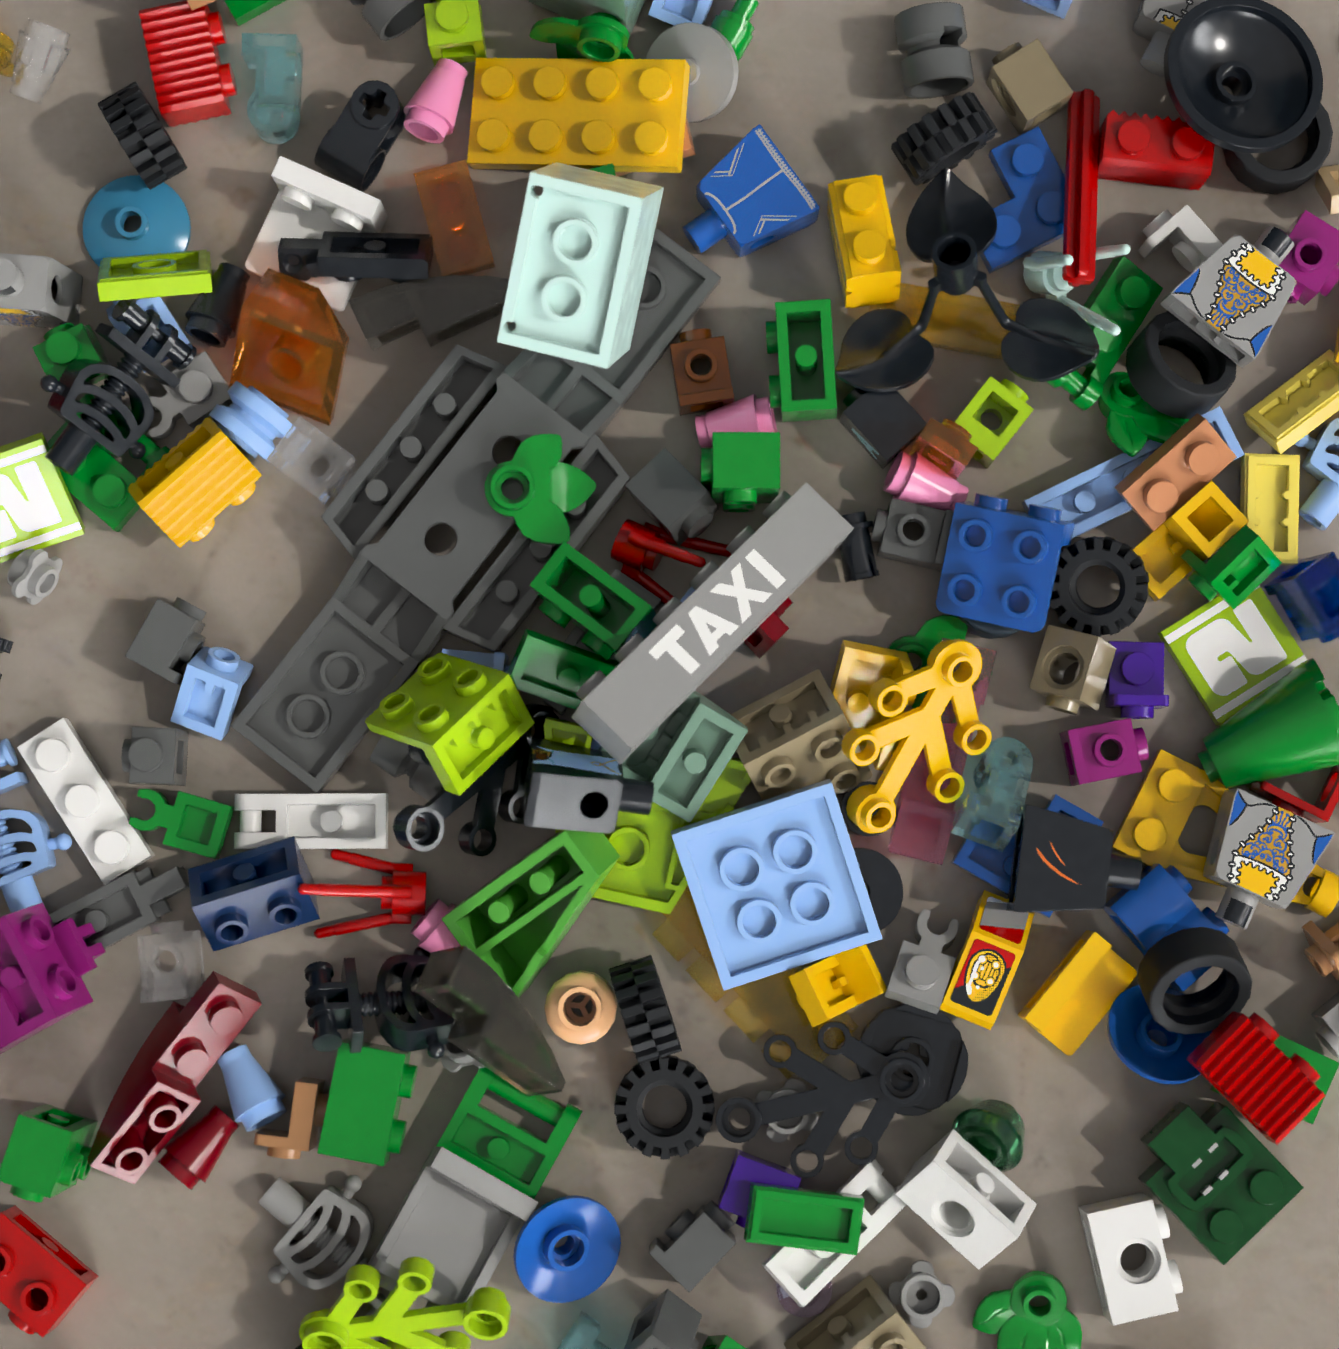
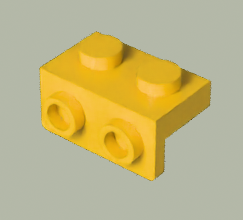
(855, 673)

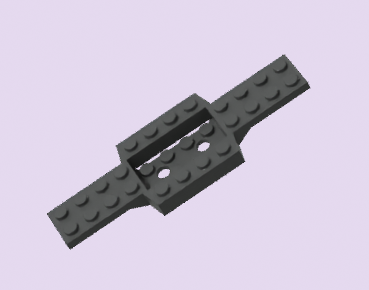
(434, 473)

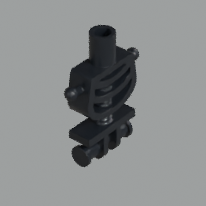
(82, 433)
(342, 1007)

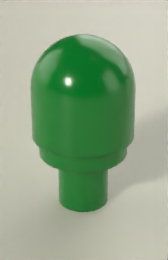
(736, 25)

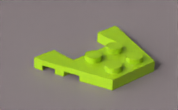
(648, 865)

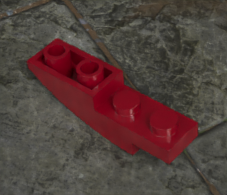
(162, 1079)

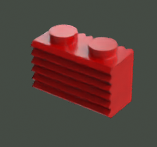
(187, 62)
(1153, 151)
(1257, 1075)

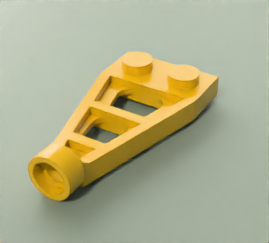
(1161, 811)

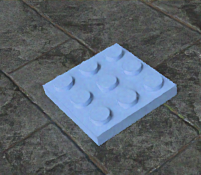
(776, 884)

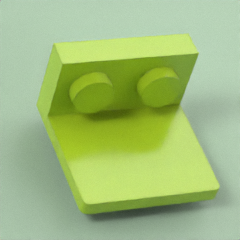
(457, 715)

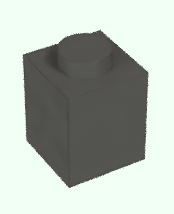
(672, 497)

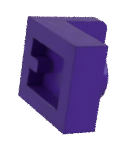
(1136, 679)

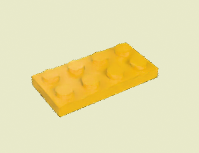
(578, 114)

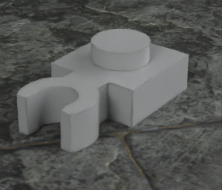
(193, 398)
(922, 969)

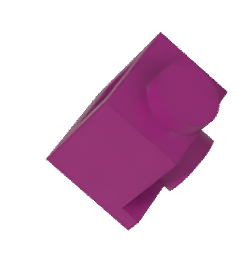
(1084, 757)

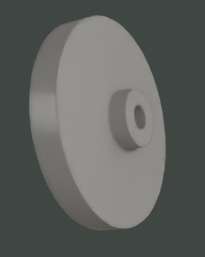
(711, 62)

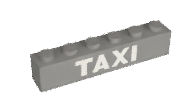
(711, 623)

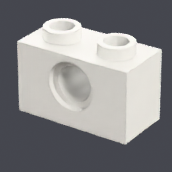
(966, 1199)
(1108, 1231)

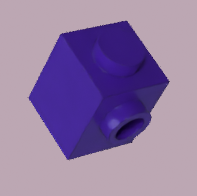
(748, 1169)

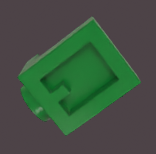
(1234, 569)

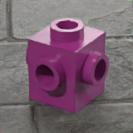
(1312, 258)

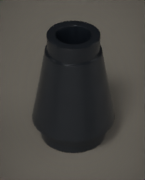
(216, 315)

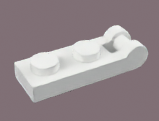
(315, 820)
(808, 1271)

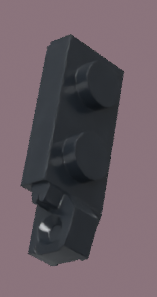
(357, 256)

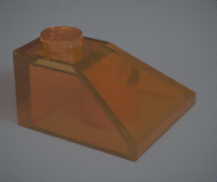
(291, 346)

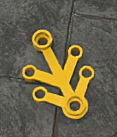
(918, 730)

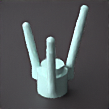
(1044, 276)

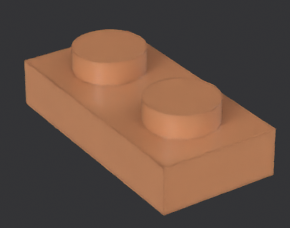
(1175, 472)

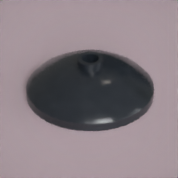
(1258, 57)

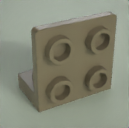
(797, 740)
(858, 1321)

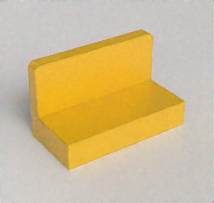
(1078, 993)

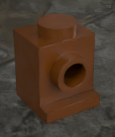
(701, 392)

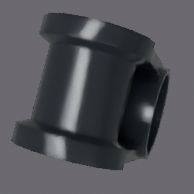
(357, 142)

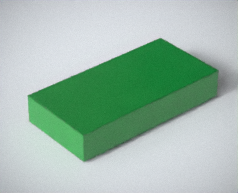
(804, 1218)

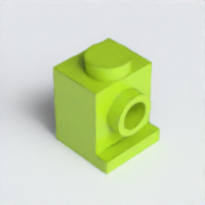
(455, 30)
(1009, 405)

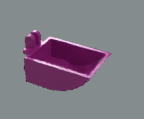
(41, 972)

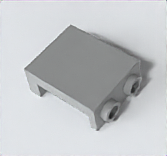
(455, 1221)

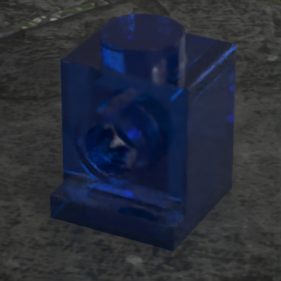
(1310, 596)

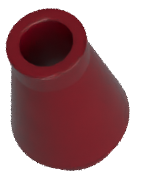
(198, 1148)

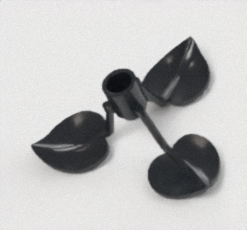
(950, 230)

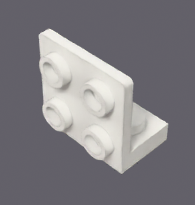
(305, 209)

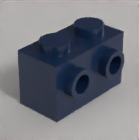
(252, 894)

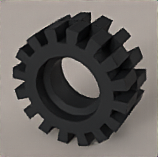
(142, 135)
(944, 138)
(1132, 579)
(644, 1009)
(672, 1140)

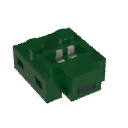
(1215, 1177)

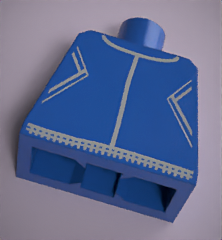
(750, 199)

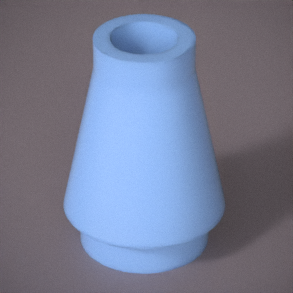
(250, 1089)

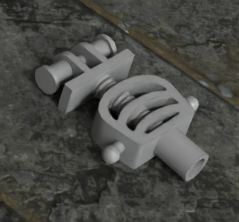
(300, 1216)

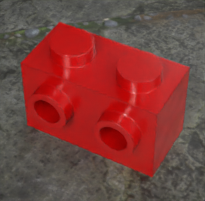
(37, 1274)

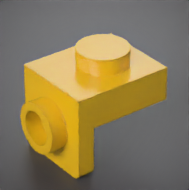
(837, 984)

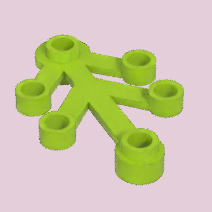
(482, 1316)

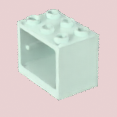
(579, 264)

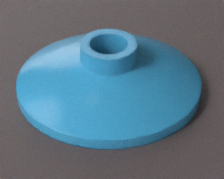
(162, 212)

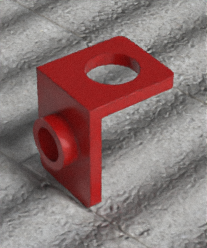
(1318, 813)

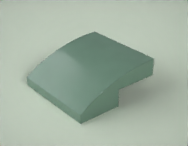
(686, 754)

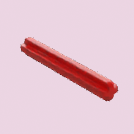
(1081, 187)

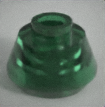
(994, 1131)

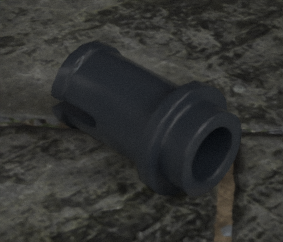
(857, 549)

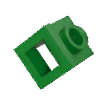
(68, 344)

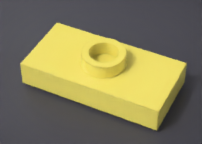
(1297, 404)
(1272, 501)

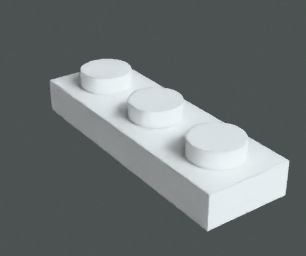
(85, 801)

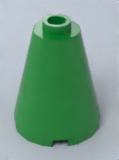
(1278, 733)

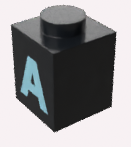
(881, 423)

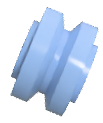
(251, 420)

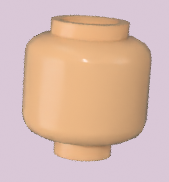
(566, 1022)

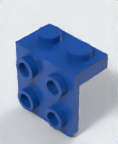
(1002, 562)

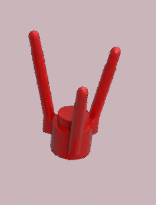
(643, 547)
(401, 892)

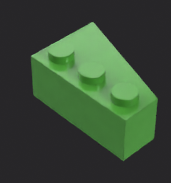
(532, 905)

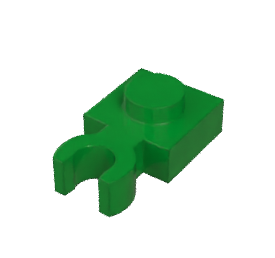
(191, 823)

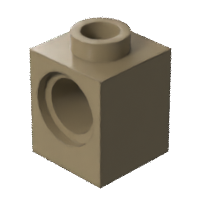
(1028, 85)
(1060, 650)

